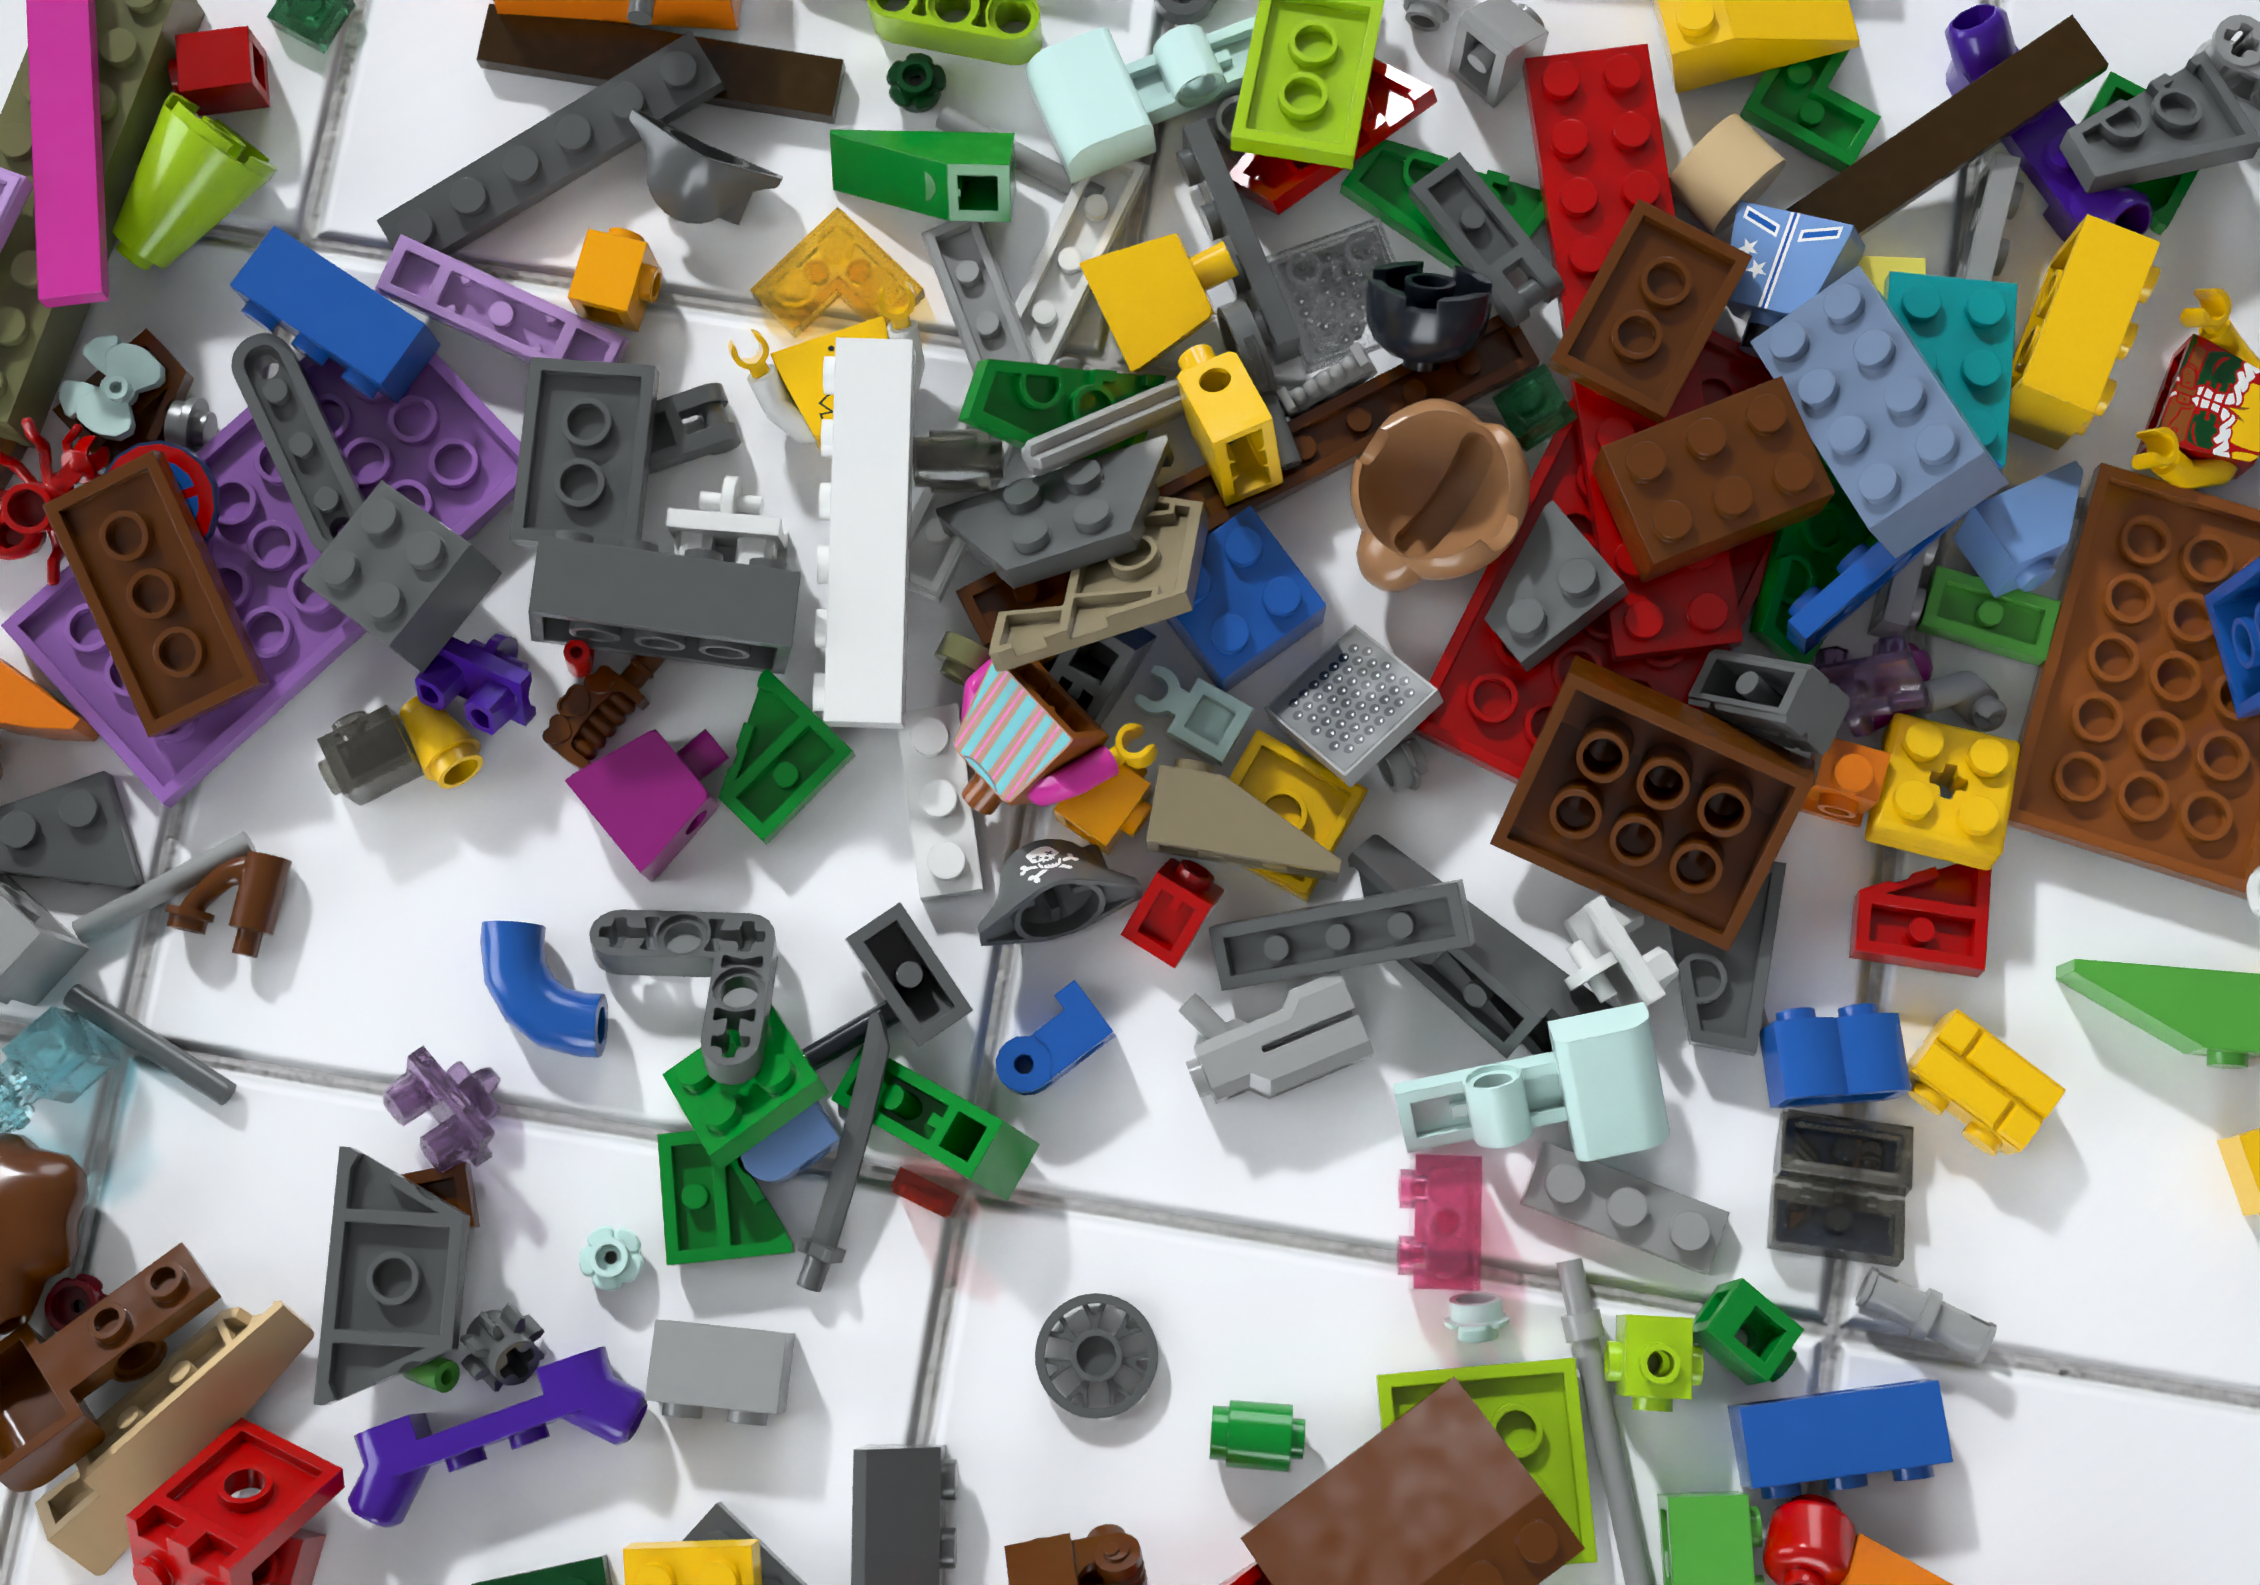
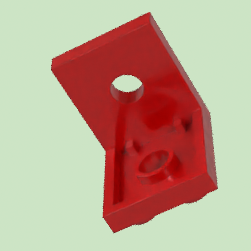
(204, 1536)

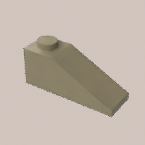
(1220, 822)

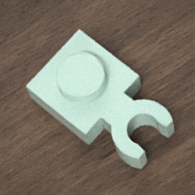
(1203, 719)

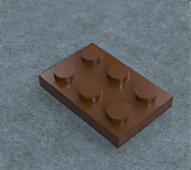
(1649, 311)

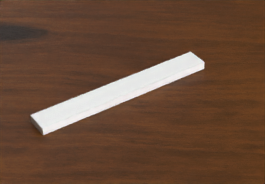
(1049, 312)

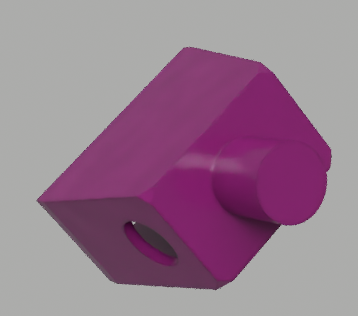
(651, 796)

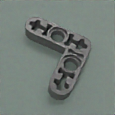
(726, 967)

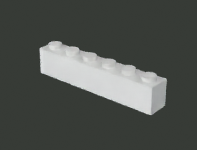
(867, 533)

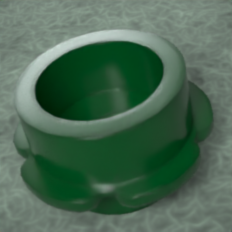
(920, 97)

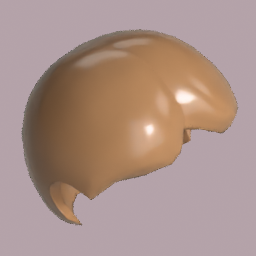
(1436, 495)

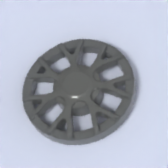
(1096, 1355)

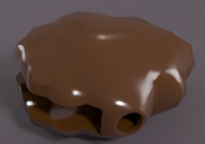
(39, 1223)

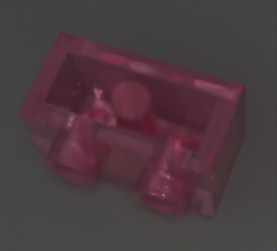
(1443, 1222)

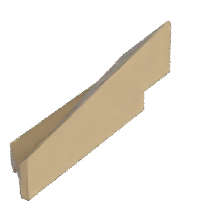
(166, 1425)

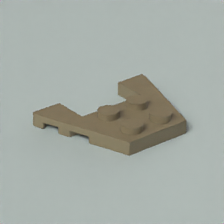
(1114, 593)

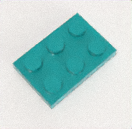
(1968, 341)

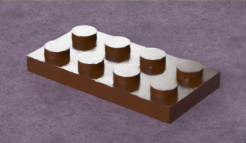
(155, 593)

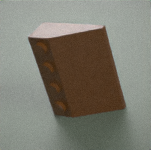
(1654, 803)
(1419, 1506)

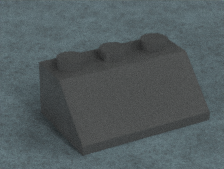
(901, 1514)

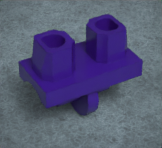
(485, 676)

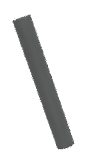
(149, 1044)

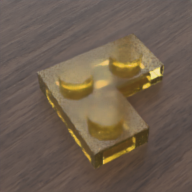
(831, 264)

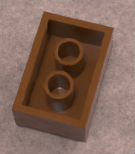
(1712, 479)

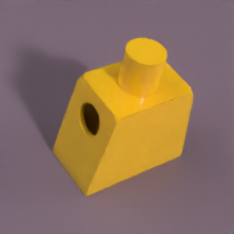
(1156, 294)
(1226, 406)

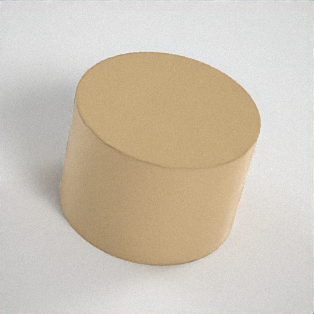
(1725, 168)

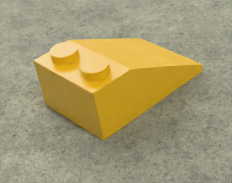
(1738, 38)

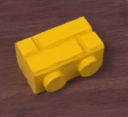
(1981, 1085)

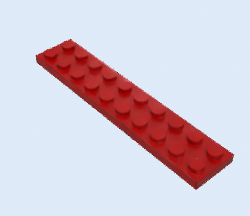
(1594, 159)

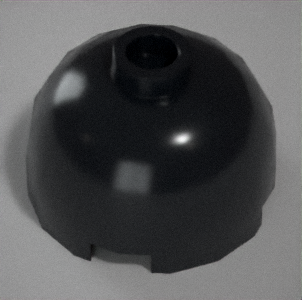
(1427, 315)

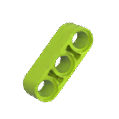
(973, 37)

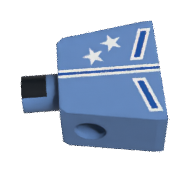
(1789, 263)

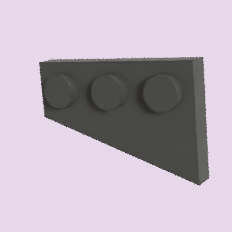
(2165, 131)
(1725, 989)

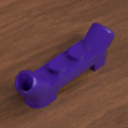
(1978, 43)
(404, 1450)

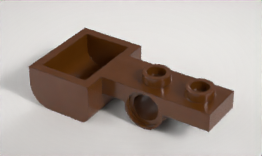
(119, 1338)

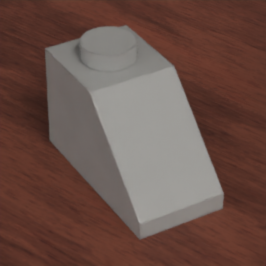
(1492, 47)

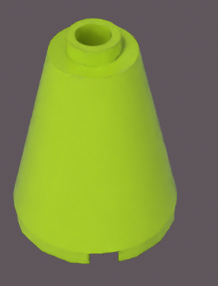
(185, 184)

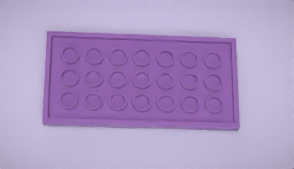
(431, 447)

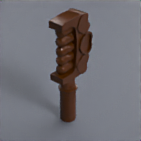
(595, 709)

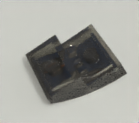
(1840, 1187)

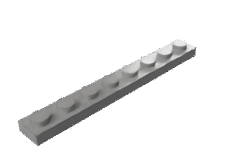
(1980, 257)

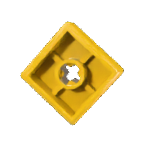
(1971, 766)

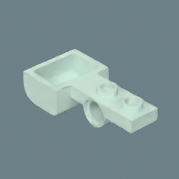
(1106, 109)
(1595, 1079)

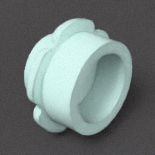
(628, 1262)
(1476, 1316)

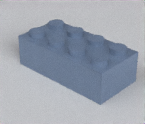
(1879, 413)

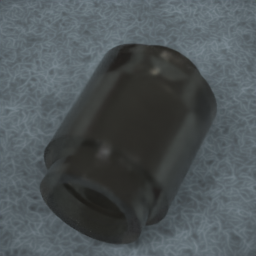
(957, 461)

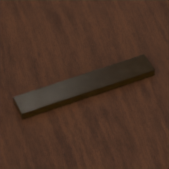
(597, 51)
(1958, 129)

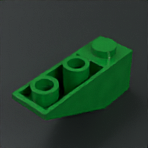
(928, 171)

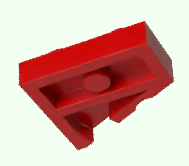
(1925, 921)

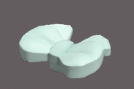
(108, 408)

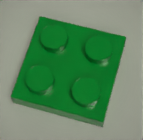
(742, 1115)

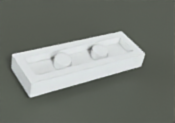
(938, 815)

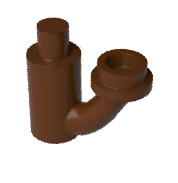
(257, 904)

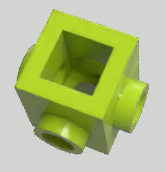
(1679, 1360)

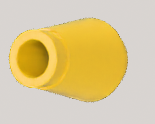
(441, 744)

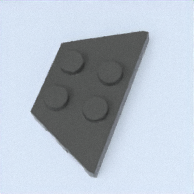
(1064, 516)
(388, 1279)

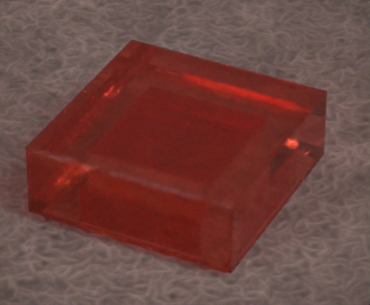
(926, 1193)

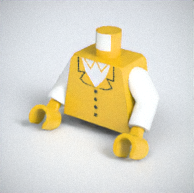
(793, 386)

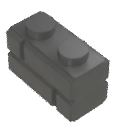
(1771, 699)

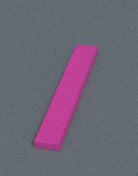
(67, 152)

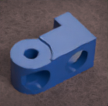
(1039, 1060)

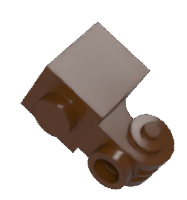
(1101, 1558)

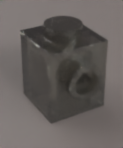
(368, 755)

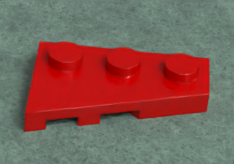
(1390, 105)

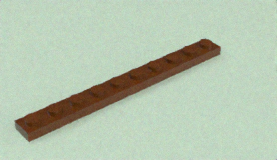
(1327, 442)

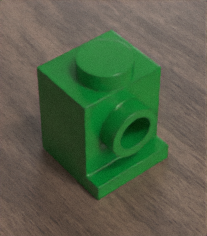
(1767, 1328)

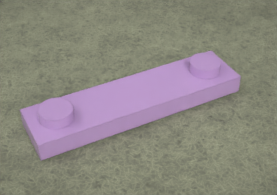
(492, 308)

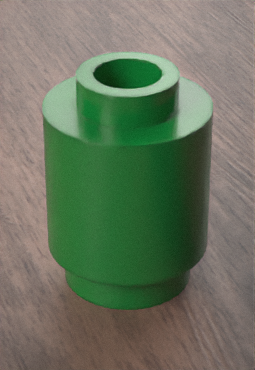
(1256, 1435)

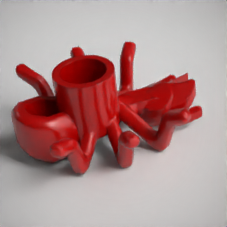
(22, 515)

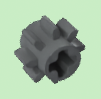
(502, 1347)

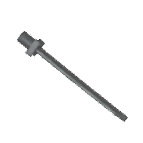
(823, 1244)

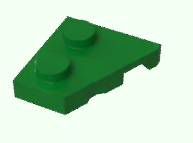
(780, 760)
(713, 1210)

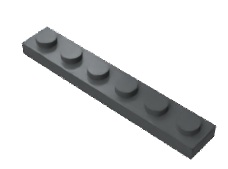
(555, 150)

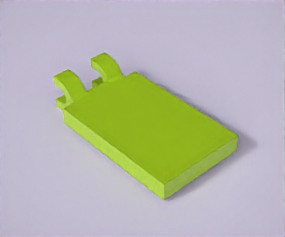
(1307, 80)

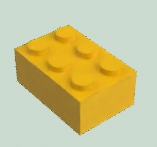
(2079, 331)

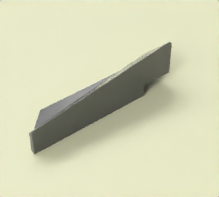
(1497, 983)

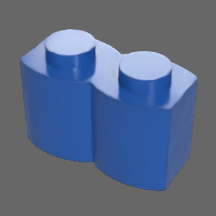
(1834, 1058)

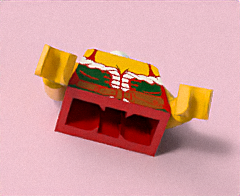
(2207, 405)

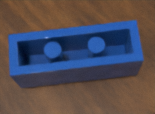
(334, 317)
(1840, 1437)

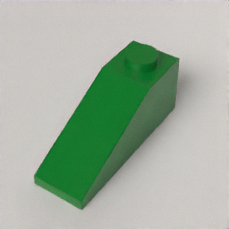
(946, 1127)

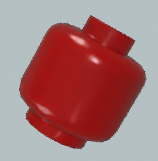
(1808, 1542)

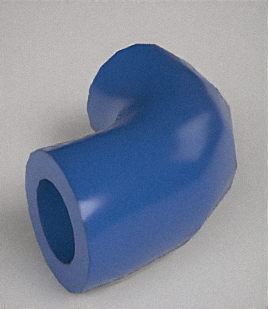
(533, 998)

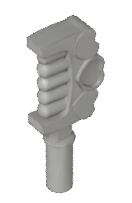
(1328, 384)

